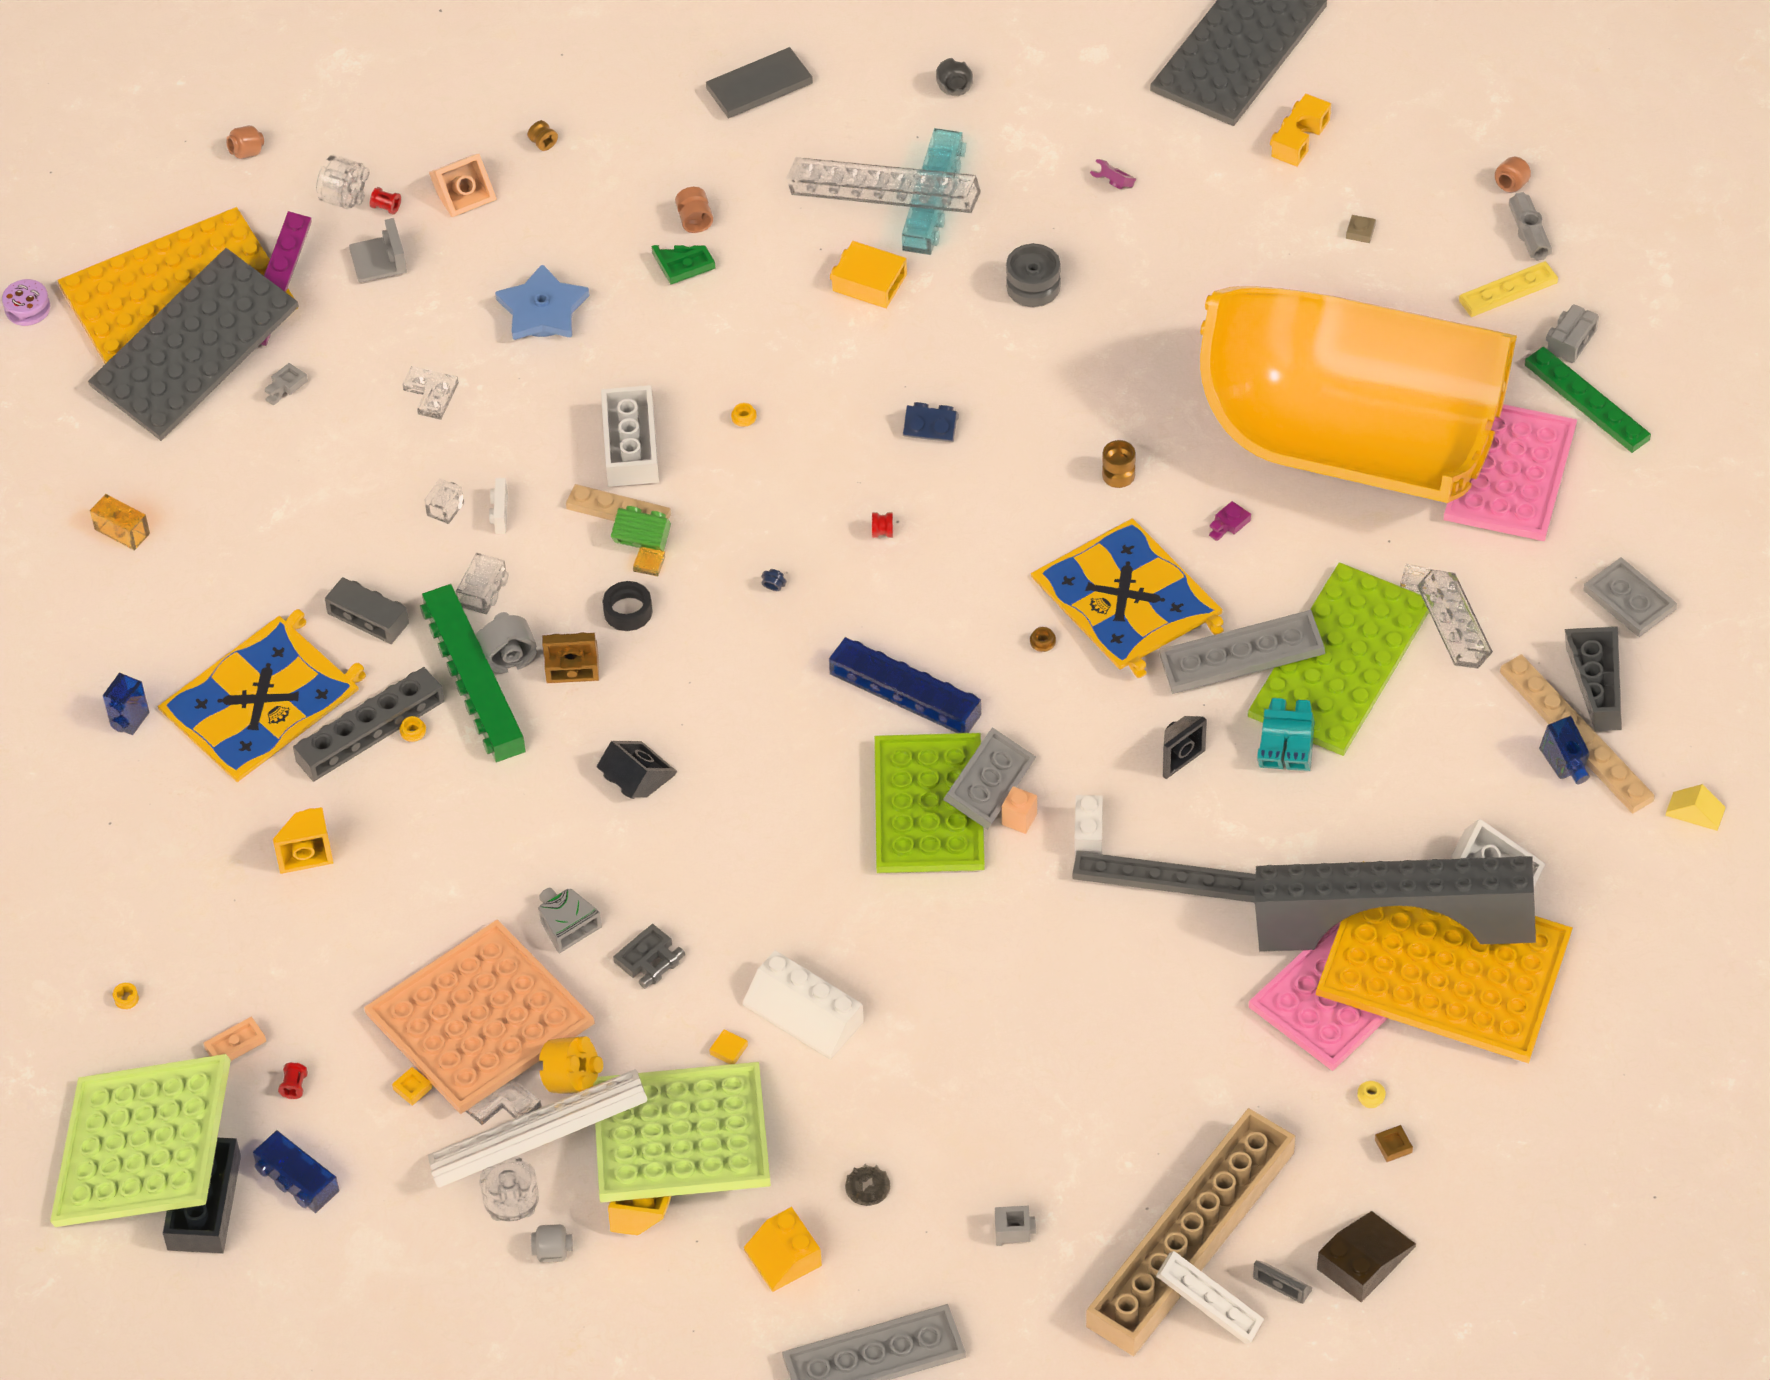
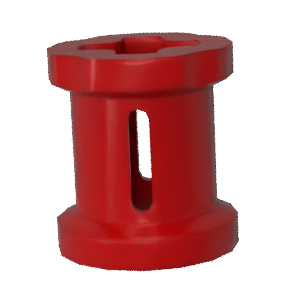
(385, 200)
(293, 1080)

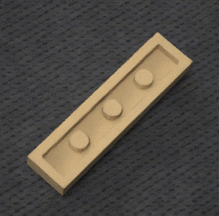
(606, 504)

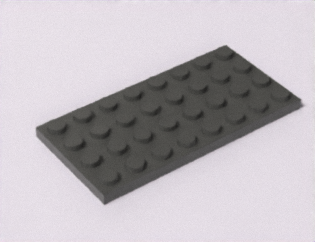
(1235, 54)
(193, 344)

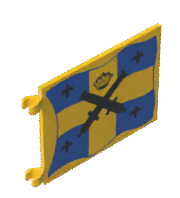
(1128, 595)
(260, 696)

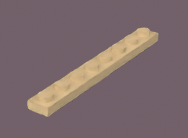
(1602, 759)

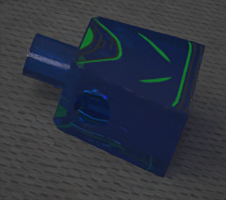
(1566, 750)

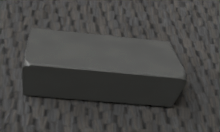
(1281, 1281)

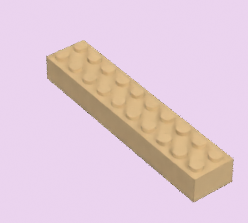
(1192, 1227)

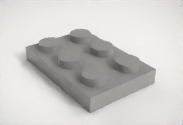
(1630, 597)

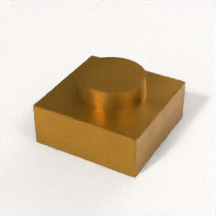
(1393, 1143)

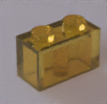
(120, 522)

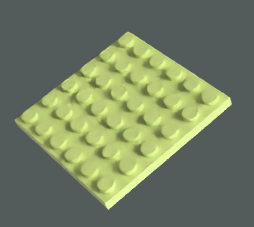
(689, 1137)
(141, 1141)

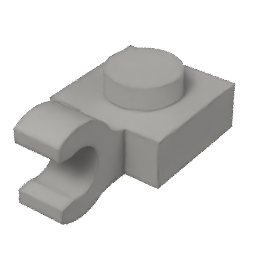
(285, 380)

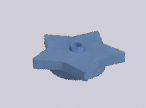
(542, 305)

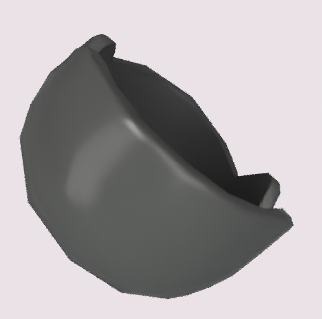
(954, 77)

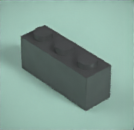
(367, 610)

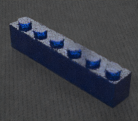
(905, 686)

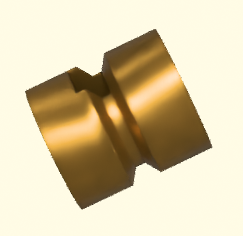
(1118, 463)

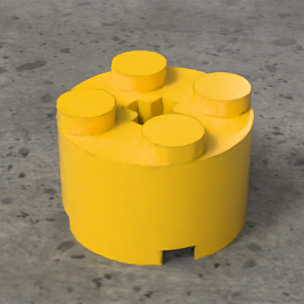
(569, 1064)

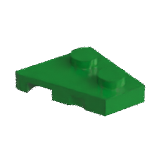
(683, 261)

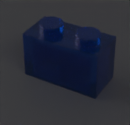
(126, 704)

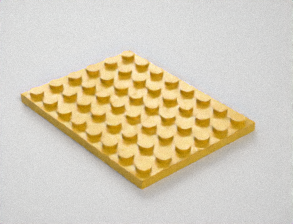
(133, 287)
(1442, 980)

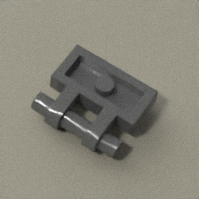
(645, 949)

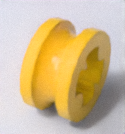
(119, 992)

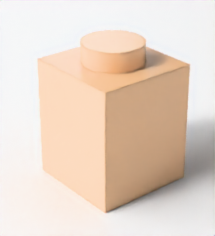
(1019, 810)

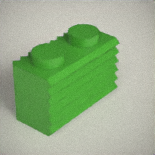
(640, 529)

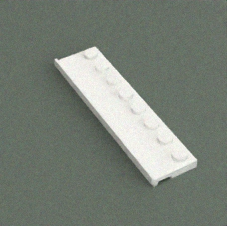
(537, 1128)

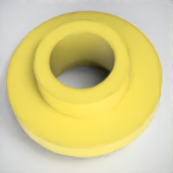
(1369, 1100)

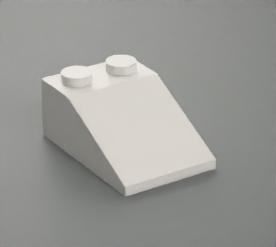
(1484, 841)

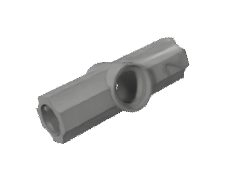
(1530, 226)

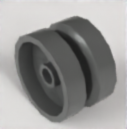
(1033, 275)

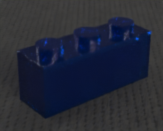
(295, 1172)

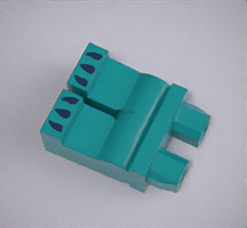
(1287, 727)

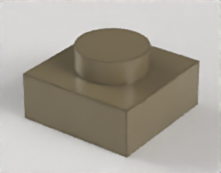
(1360, 228)

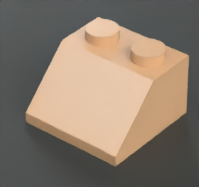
(463, 185)

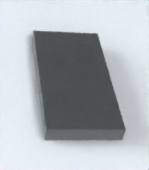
(759, 82)

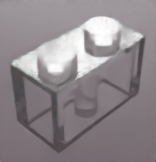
(482, 583)

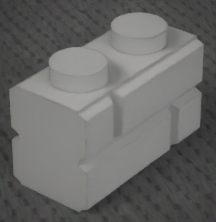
(1572, 333)

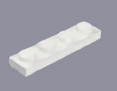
(1209, 1297)

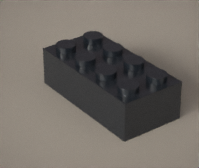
(206, 1226)

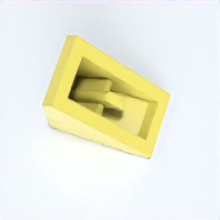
(1697, 807)

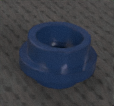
(773, 580)

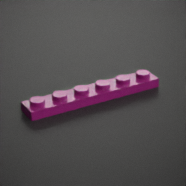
(287, 251)

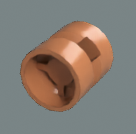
(694, 209)

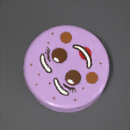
(26, 302)

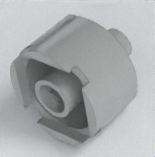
(507, 642)

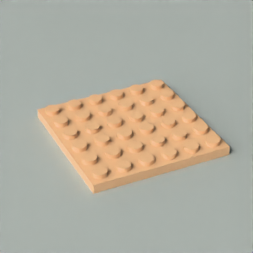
(478, 1015)

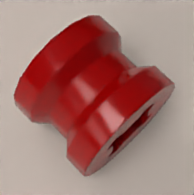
(882, 524)

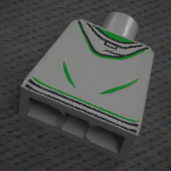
(567, 917)

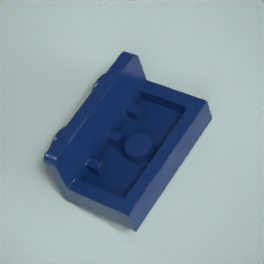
(930, 422)

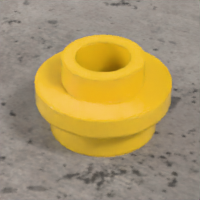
(743, 414)
(412, 723)

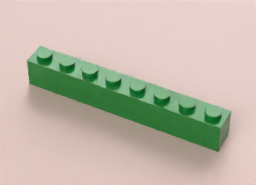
(473, 673)

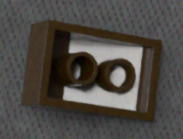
(1363, 1255)

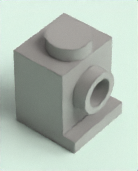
(1013, 1224)

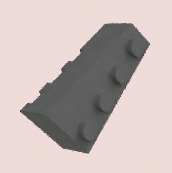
(1597, 670)

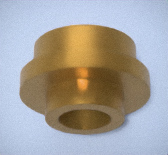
(1042, 633)

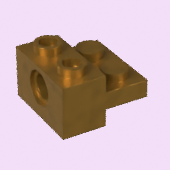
(571, 657)

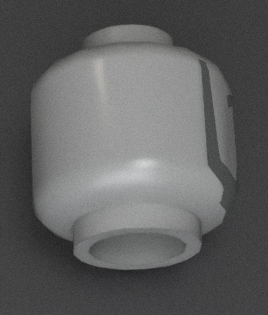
(551, 1243)

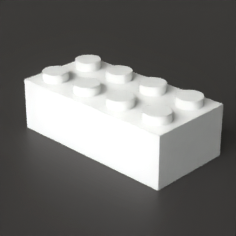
(629, 436)

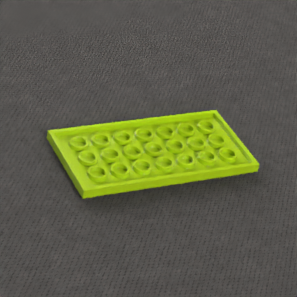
(1364, 635)

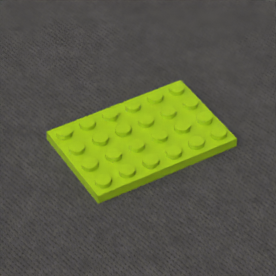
(912, 820)

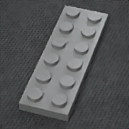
(1241, 651)
(881, 1349)

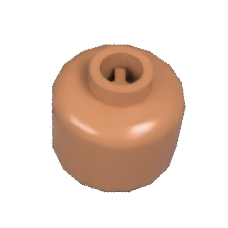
(245, 142)
(1512, 174)

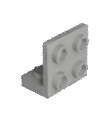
(379, 256)

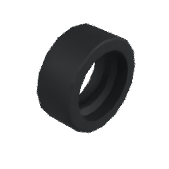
(625, 590)

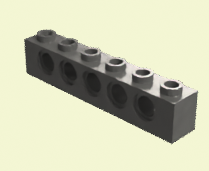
(367, 724)

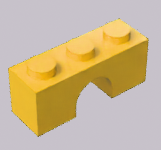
(1307, 115)

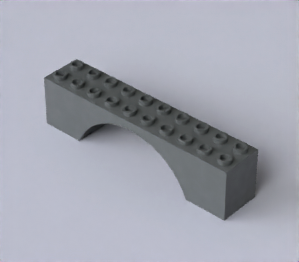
(1482, 894)

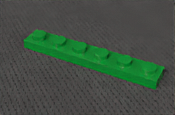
(1587, 399)

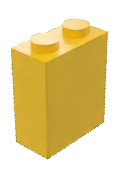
(869, 274)

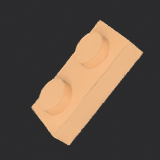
(236, 1040)

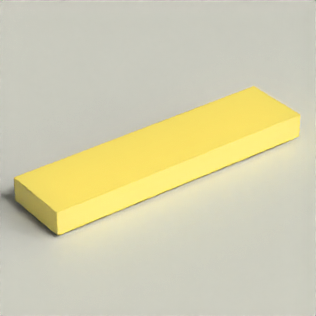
(1508, 289)

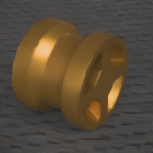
(542, 135)

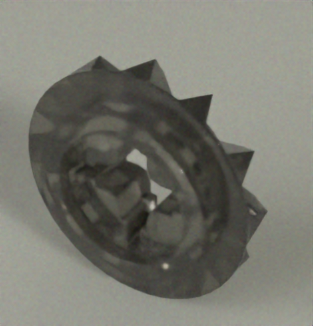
(872, 1194)

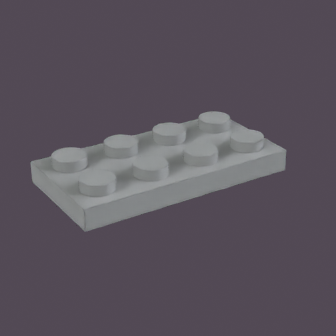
(989, 778)

